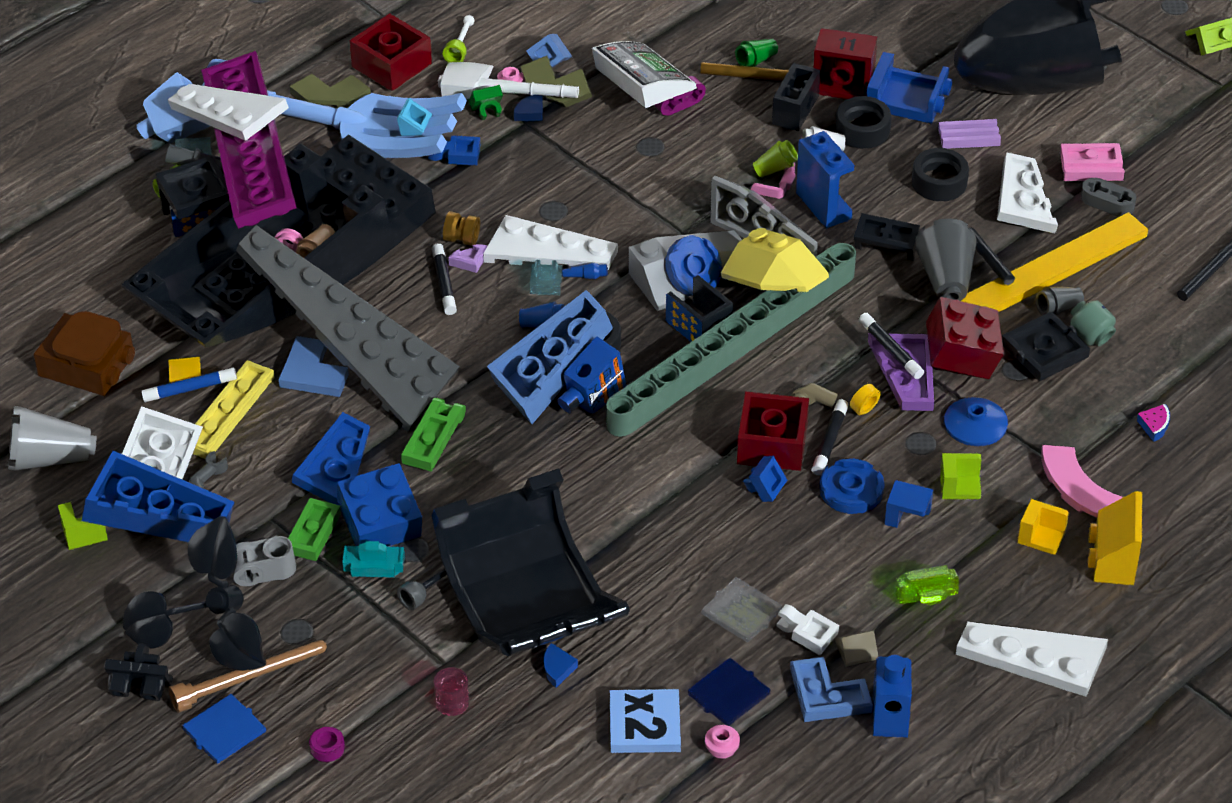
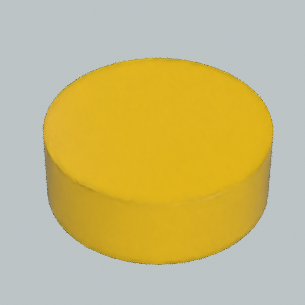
(865, 399)

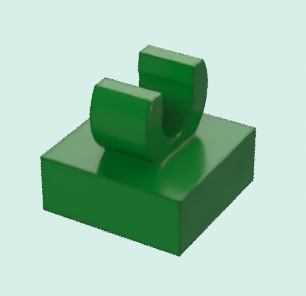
(486, 98)

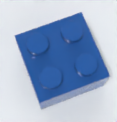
(380, 507)

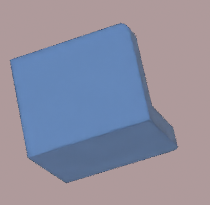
(552, 48)

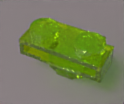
(927, 585)

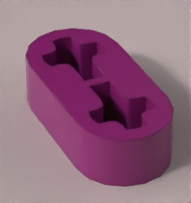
(682, 101)

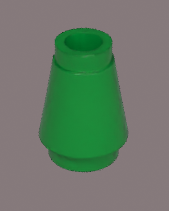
(755, 51)

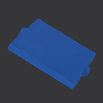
(224, 728)

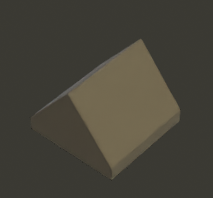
(857, 647)

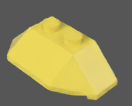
(774, 263)

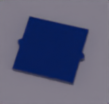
(729, 691)

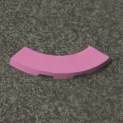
(1073, 484)

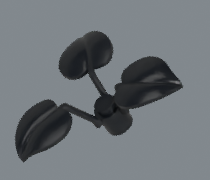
(238, 639)

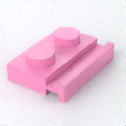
(1092, 161)

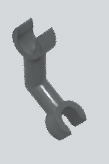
(209, 469)

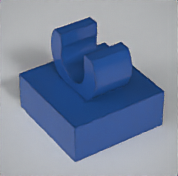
(766, 479)

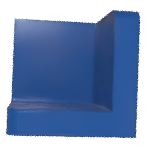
(908, 499)

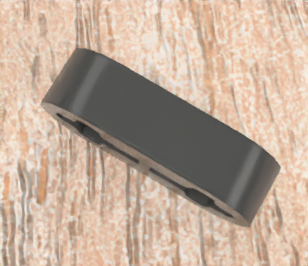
(1108, 196)

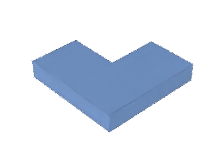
(307, 372)
(827, 700)

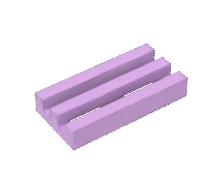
(969, 133)

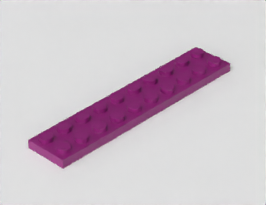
(254, 167)

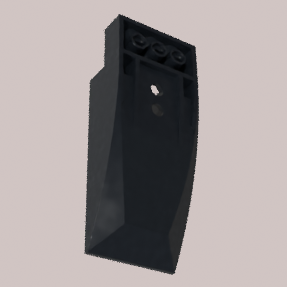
(219, 297)

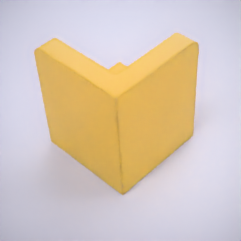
(1043, 526)

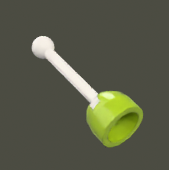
(458, 49)

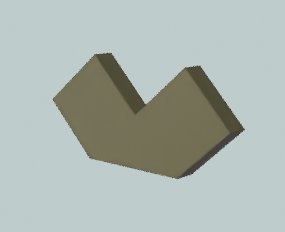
(541, 72)
(341, 94)

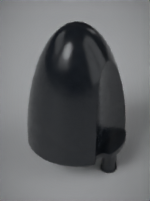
(1035, 48)

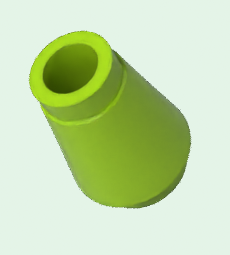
(777, 158)

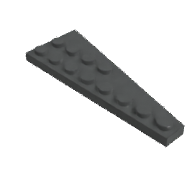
(379, 350)

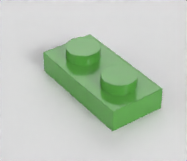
(314, 528)

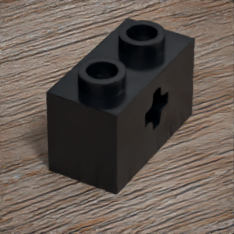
(796, 97)

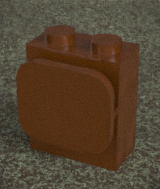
(85, 352)

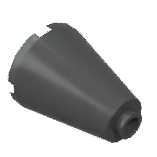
(947, 256)

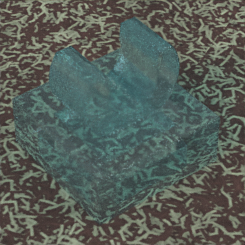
(546, 278)

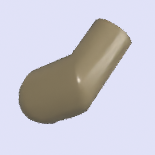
(816, 394)

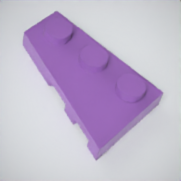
(908, 391)

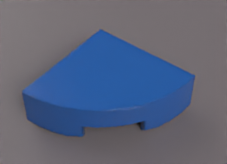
(558, 664)

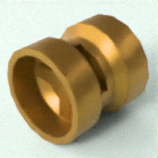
(461, 228)

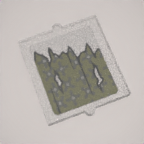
(741, 609)

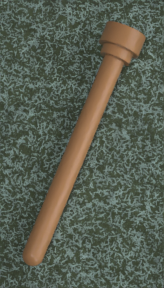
(184, 695)

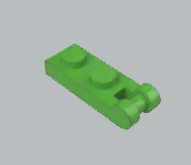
(432, 434)

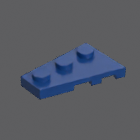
(333, 458)

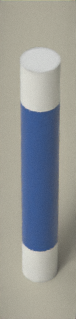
(189, 384)

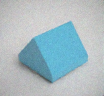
(412, 119)

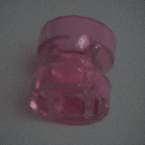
(451, 691)

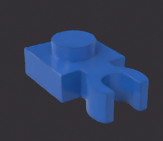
(460, 150)

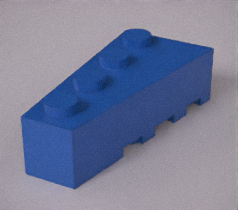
(150, 501)

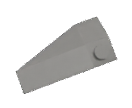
(745, 210)
(648, 263)

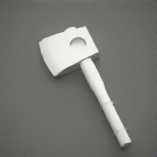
(470, 76)

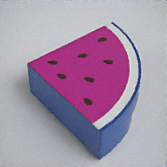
(1155, 421)

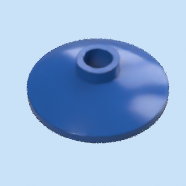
(975, 421)

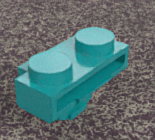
(373, 560)

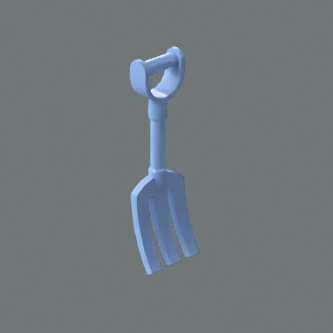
(375, 122)

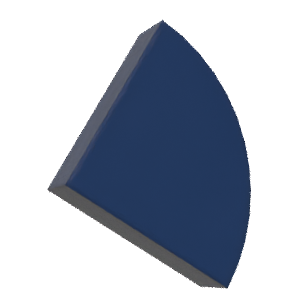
(529, 109)

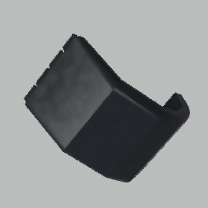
(520, 568)

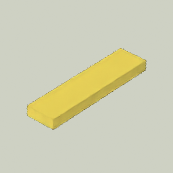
(231, 406)

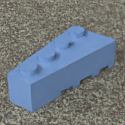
(535, 366)

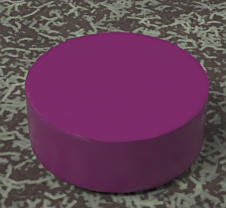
(327, 744)

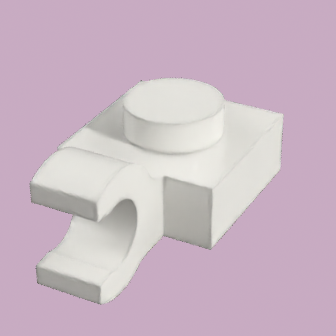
(810, 630)

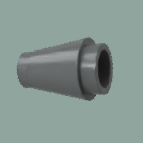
(1058, 299)

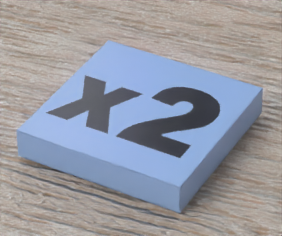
(645, 721)

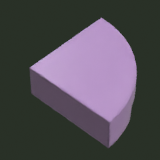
(468, 259)

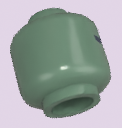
(1093, 322)

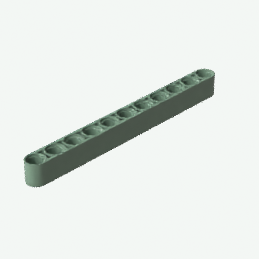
(722, 346)

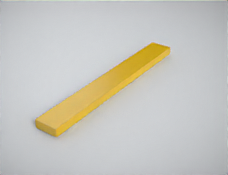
(1060, 263)

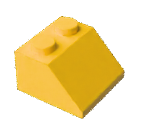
(1117, 541)

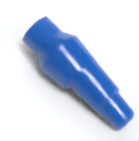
(588, 271)

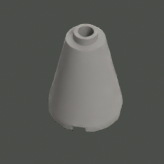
(46, 441)

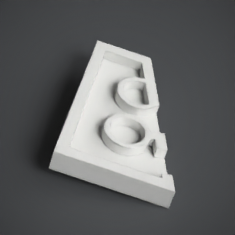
(1022, 195)

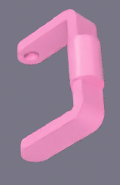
(775, 192)

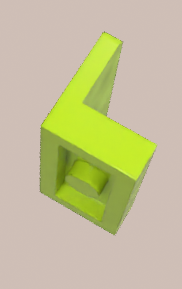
(1213, 36)

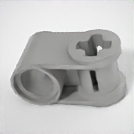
(266, 560)

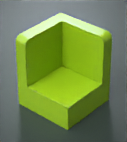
(960, 476)
(79, 532)

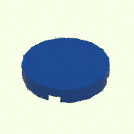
(690, 258)
(851, 486)

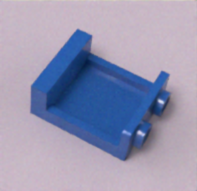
(909, 92)
(818, 178)

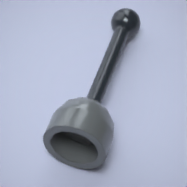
(414, 593)

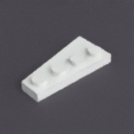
(228, 110)
(531, 241)
(1042, 656)

